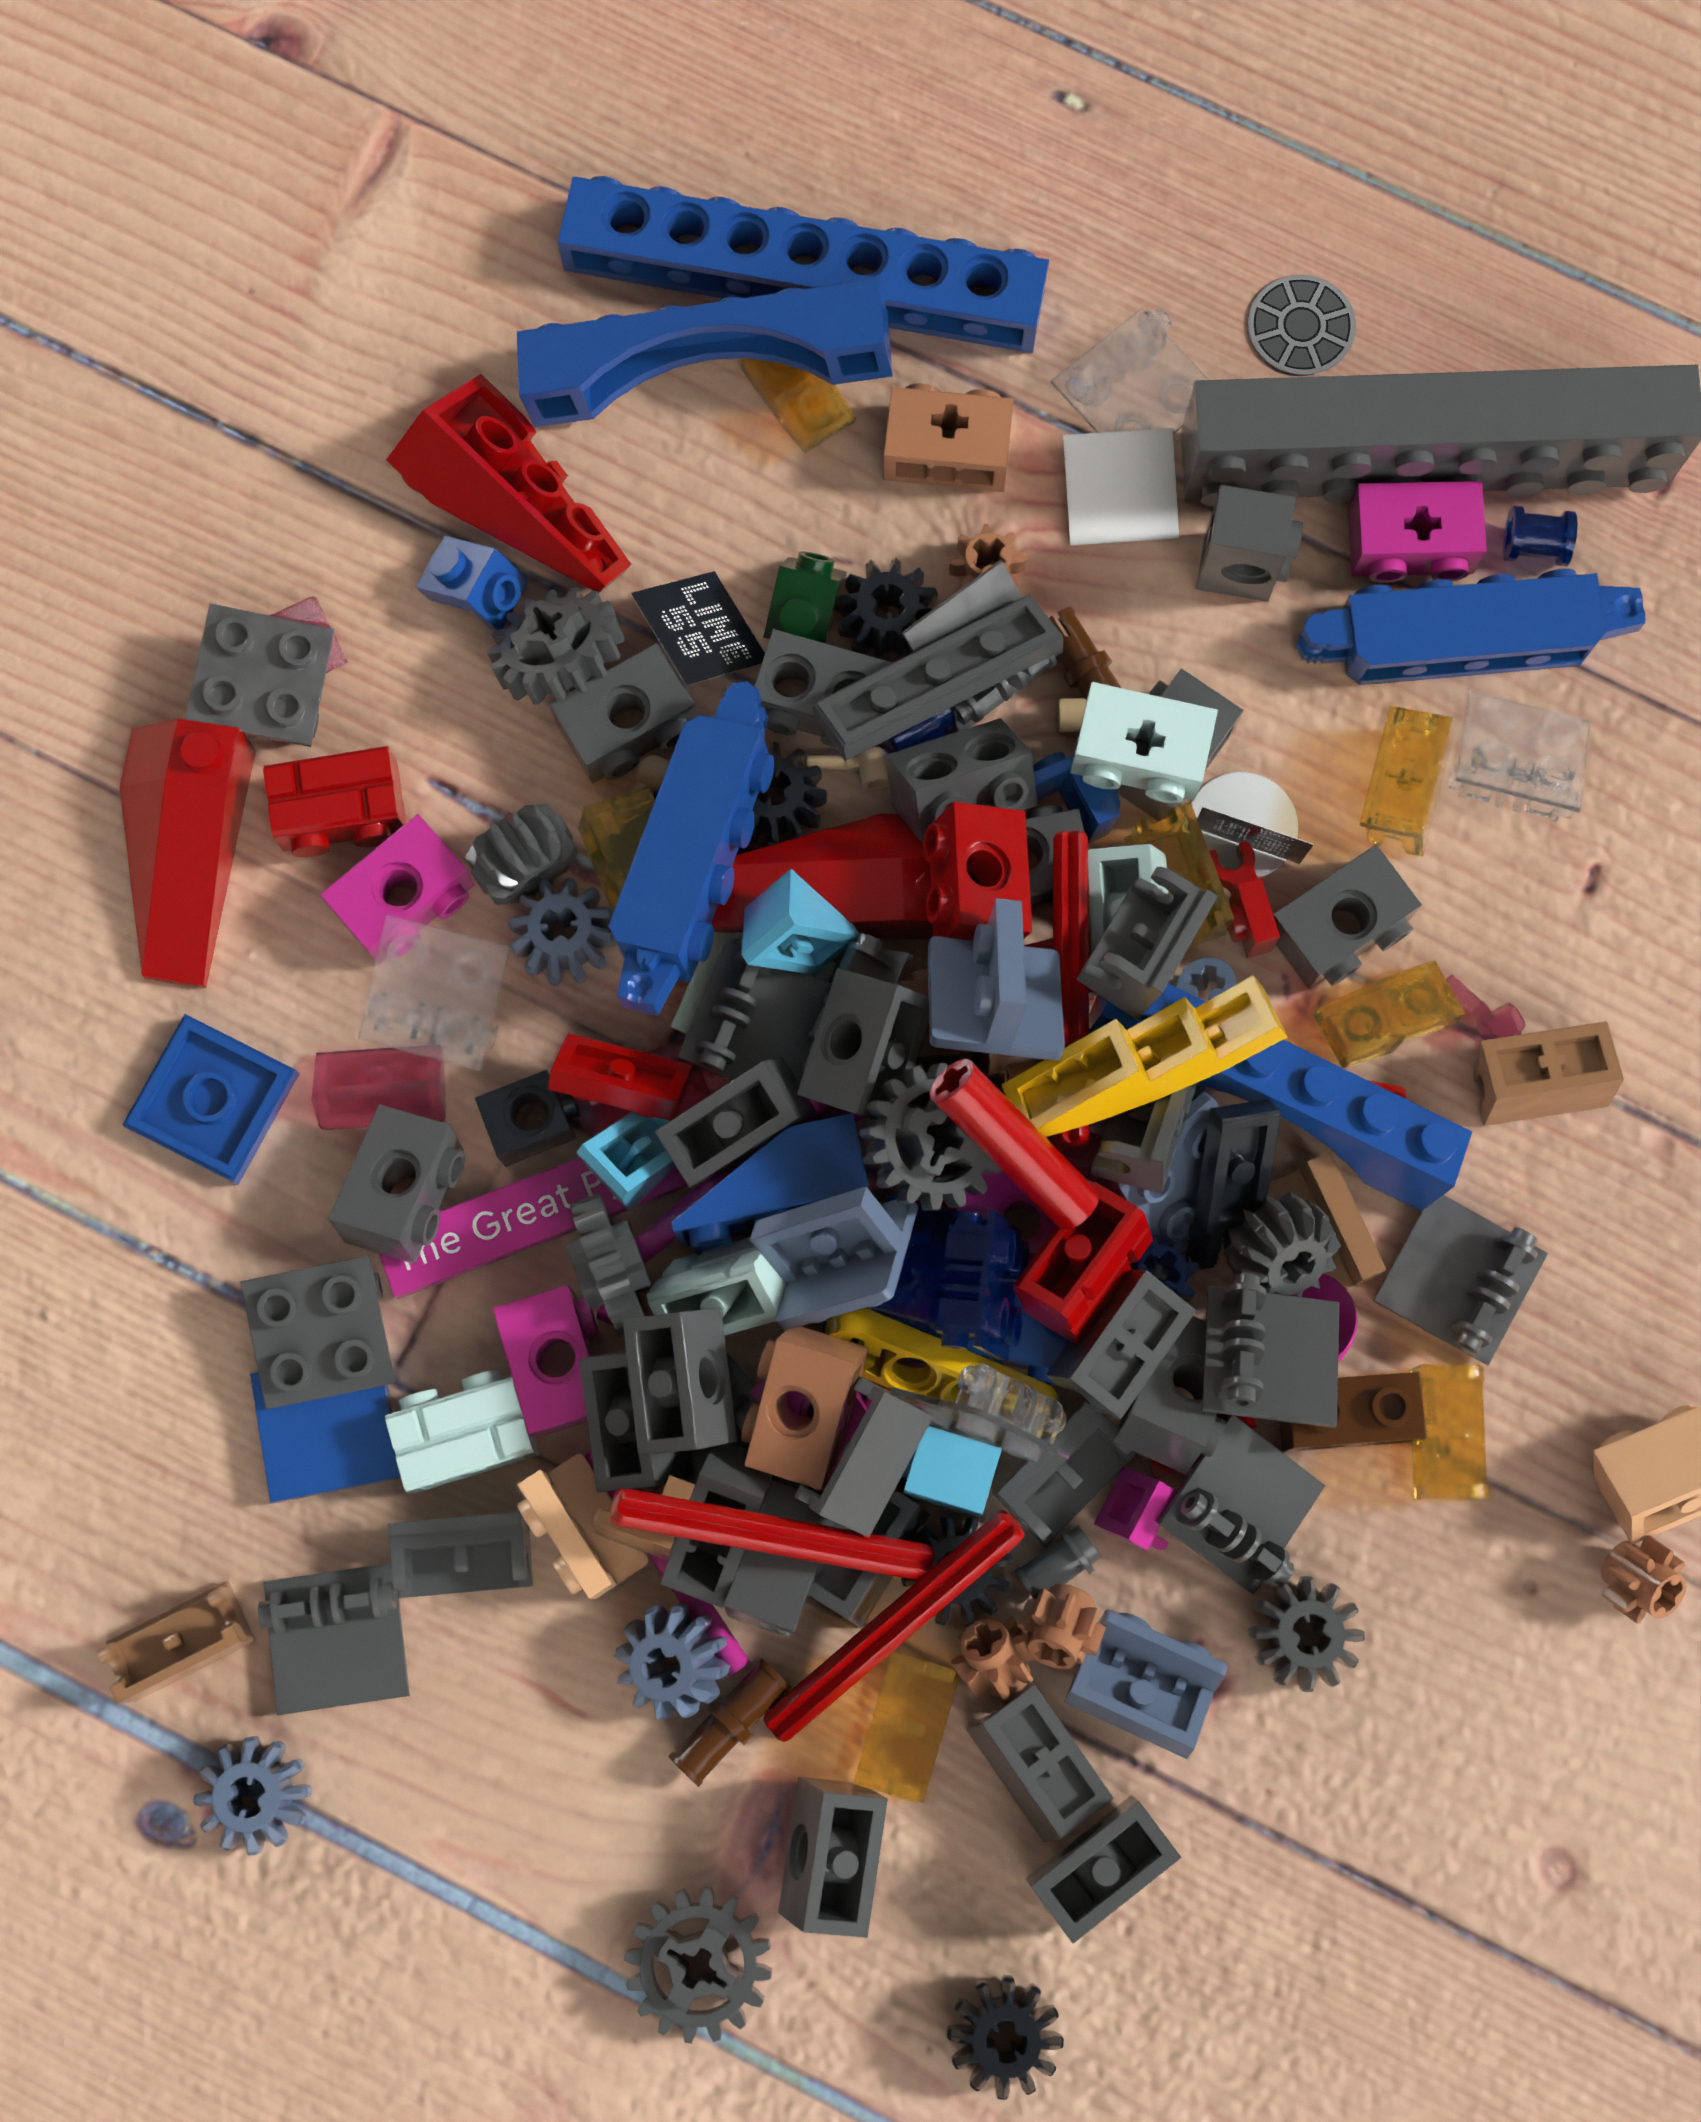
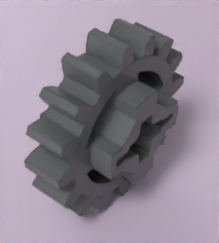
(556, 645)
(919, 1160)
(607, 1262)
(725, 1983)

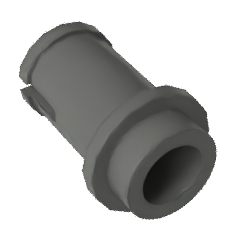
(1059, 1562)

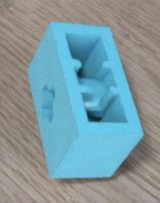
(951, 1472)

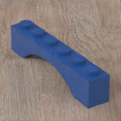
(586, 365)
(1376, 1132)

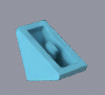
(794, 928)
(628, 1158)

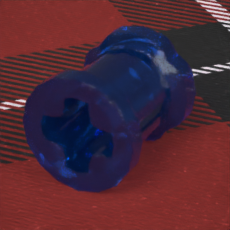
(1540, 536)

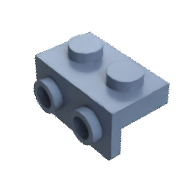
(1147, 1683)

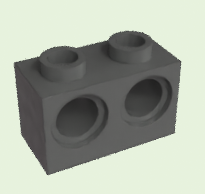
(819, 667)
(970, 766)

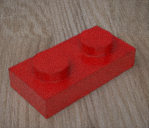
(620, 1077)

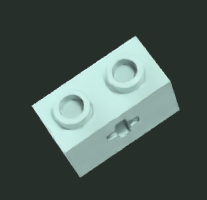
(1176, 737)

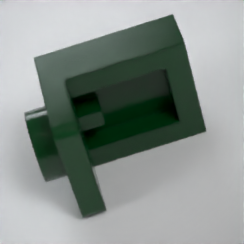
(805, 597)

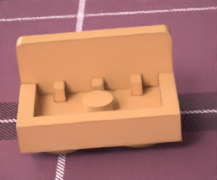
(565, 1507)

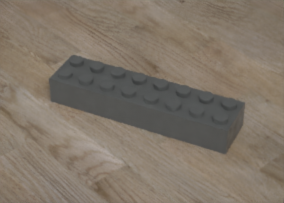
(1486, 426)

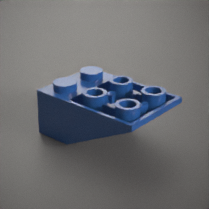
(789, 1172)

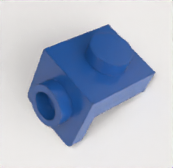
(473, 580)
(1096, 805)

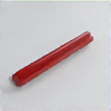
(1072, 944)
(770, 1534)
(894, 1625)

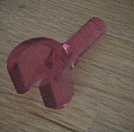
(1491, 1024)

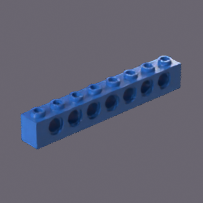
(713, 269)

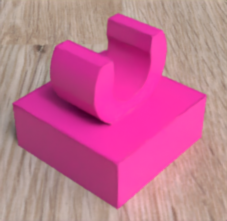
(1135, 1508)

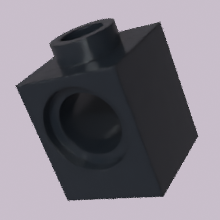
(501, 1108)

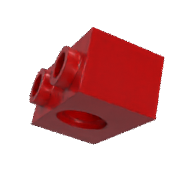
(990, 846)

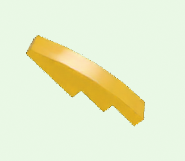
(1157, 1057)

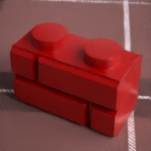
(334, 800)
(1083, 1266)

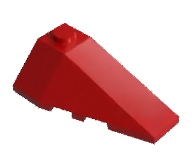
(479, 465)
(181, 827)
(863, 868)

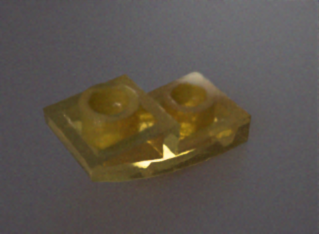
(799, 401)
(1387, 1013)

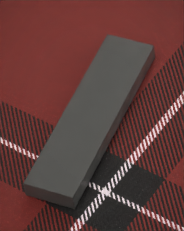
(937, 677)

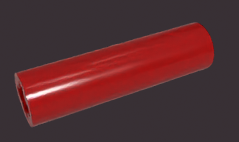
(1014, 1144)

